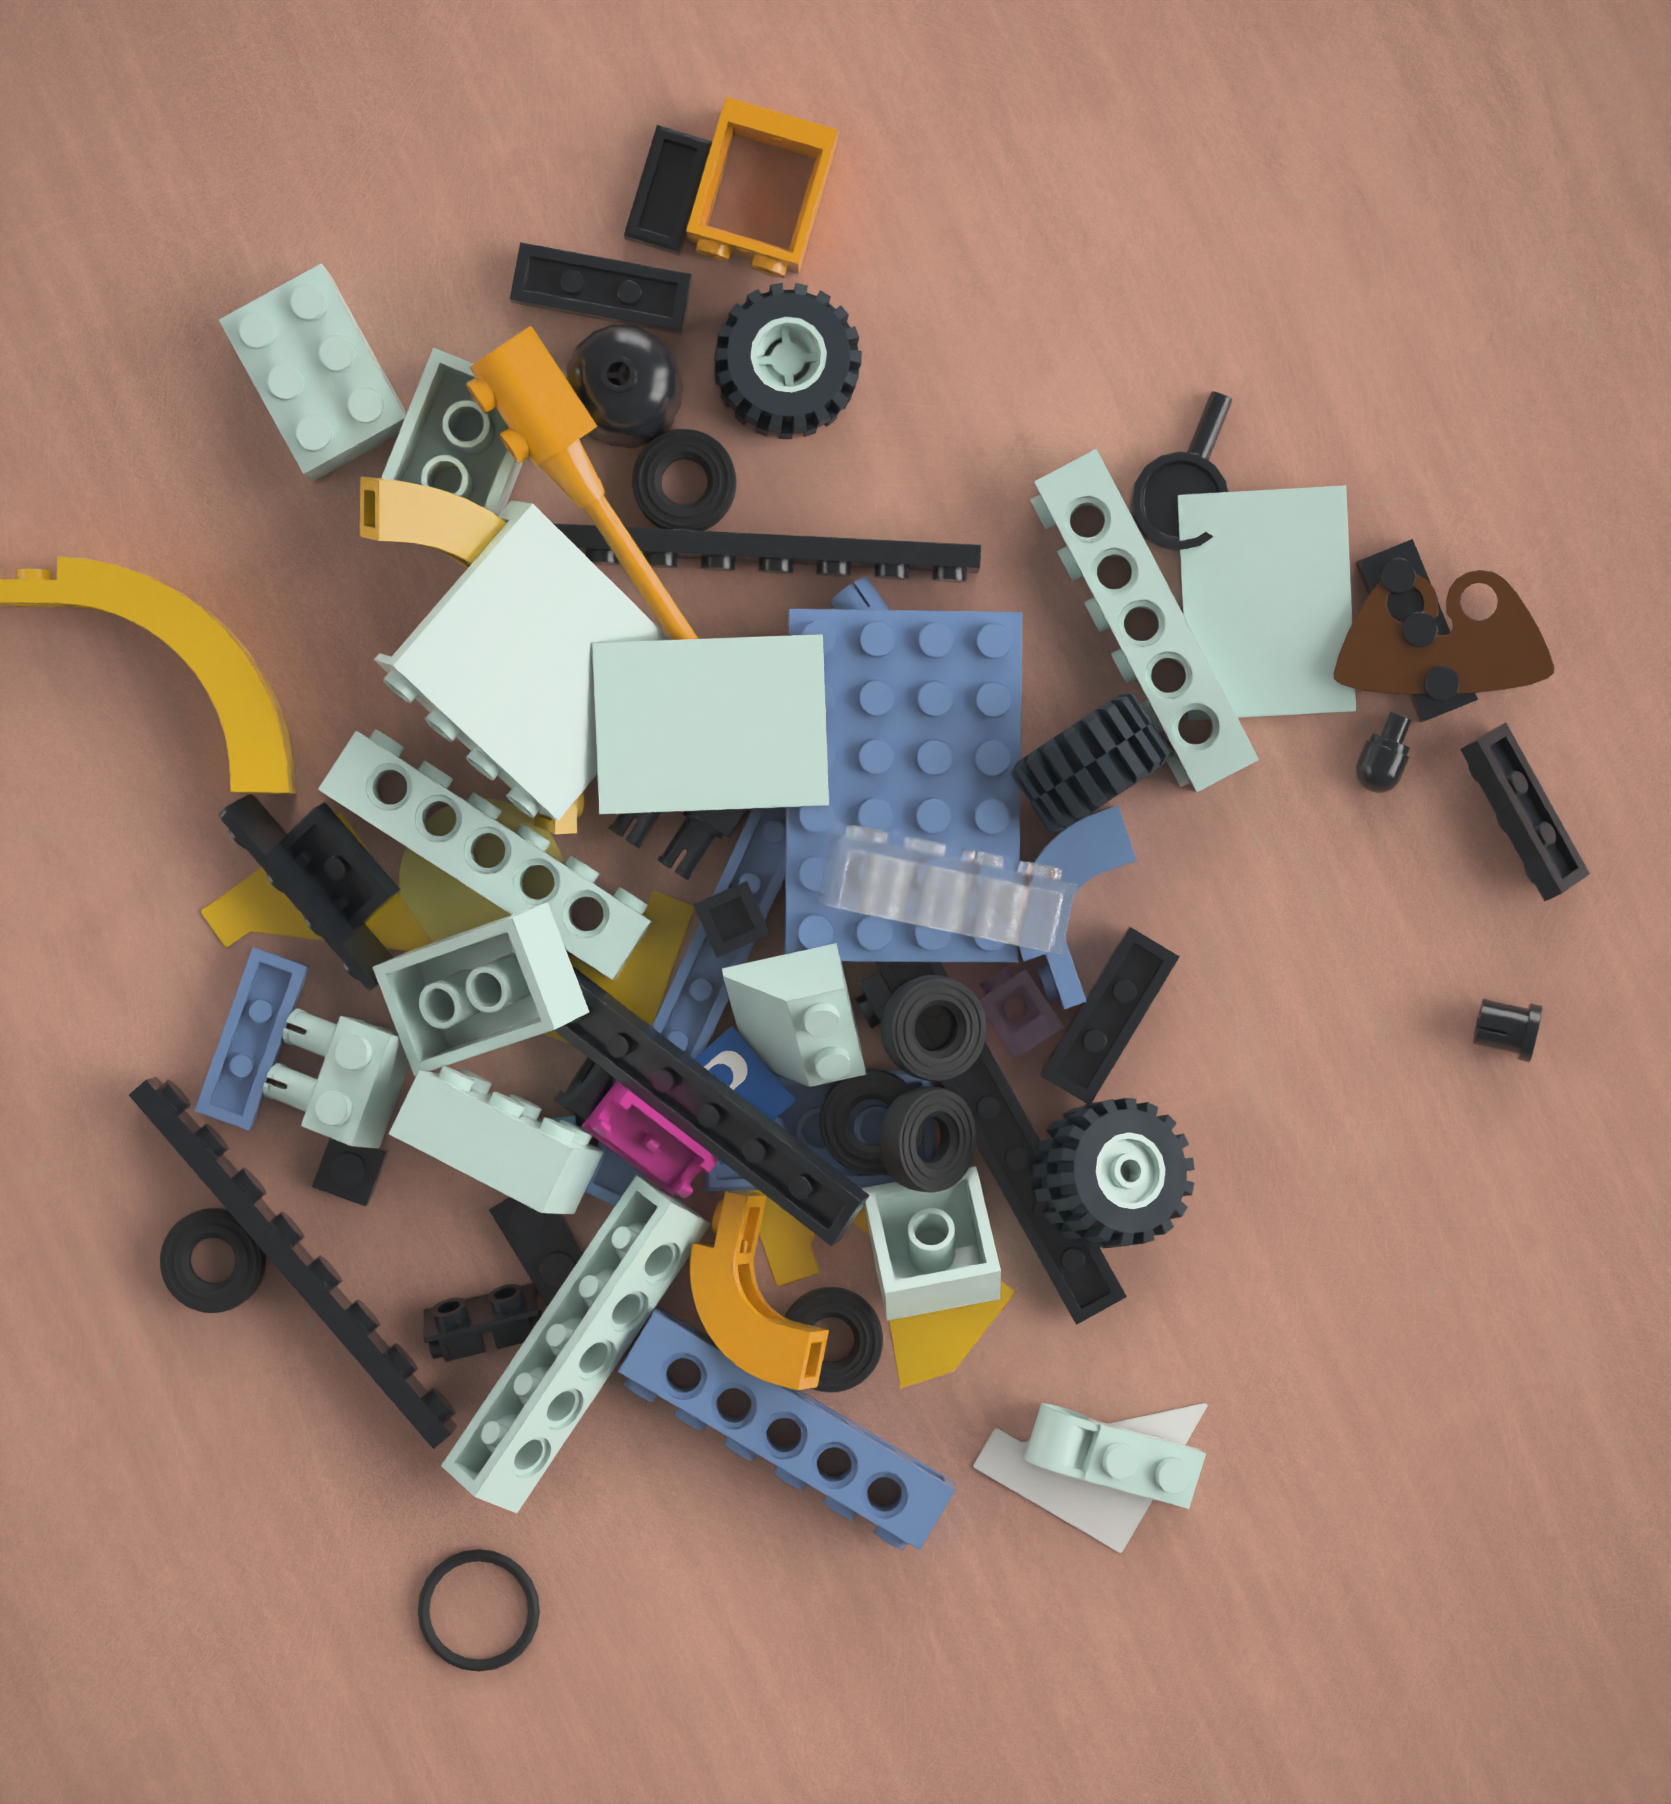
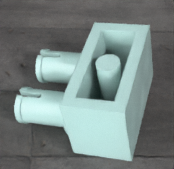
(356, 1081)

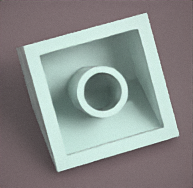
(798, 1015)
(932, 1247)

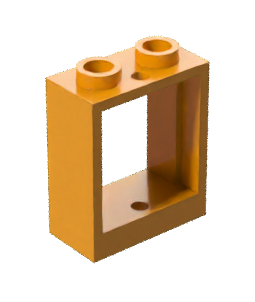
(778, 131)

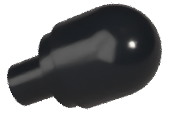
(1384, 756)

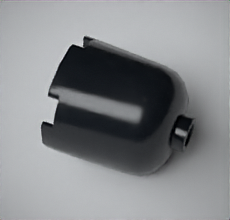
(637, 408)

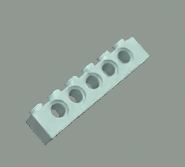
(1090, 484)
(354, 785)
(575, 1345)

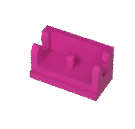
(648, 1141)

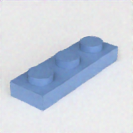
(251, 1038)

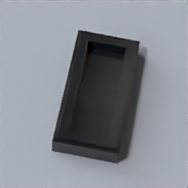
(667, 190)

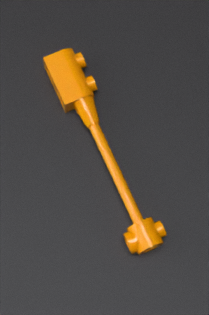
(546, 427)

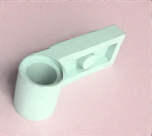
(1114, 1456)

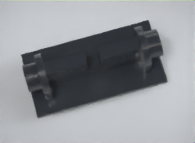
(457, 1324)

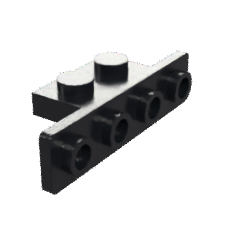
(323, 875)

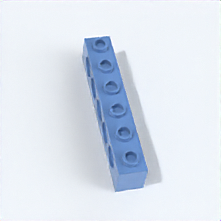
(903, 1521)

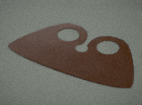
(1484, 653)

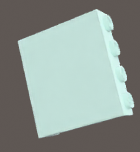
(513, 660)

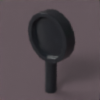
(1180, 473)

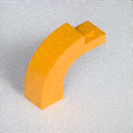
(734, 1308)

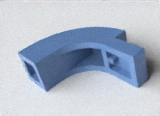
(1082, 851)

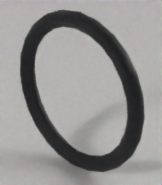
(468, 1663)

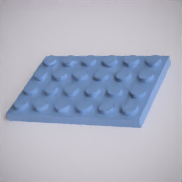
(915, 749)

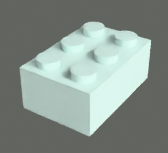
(315, 372)
(451, 440)
(481, 989)
(498, 1140)

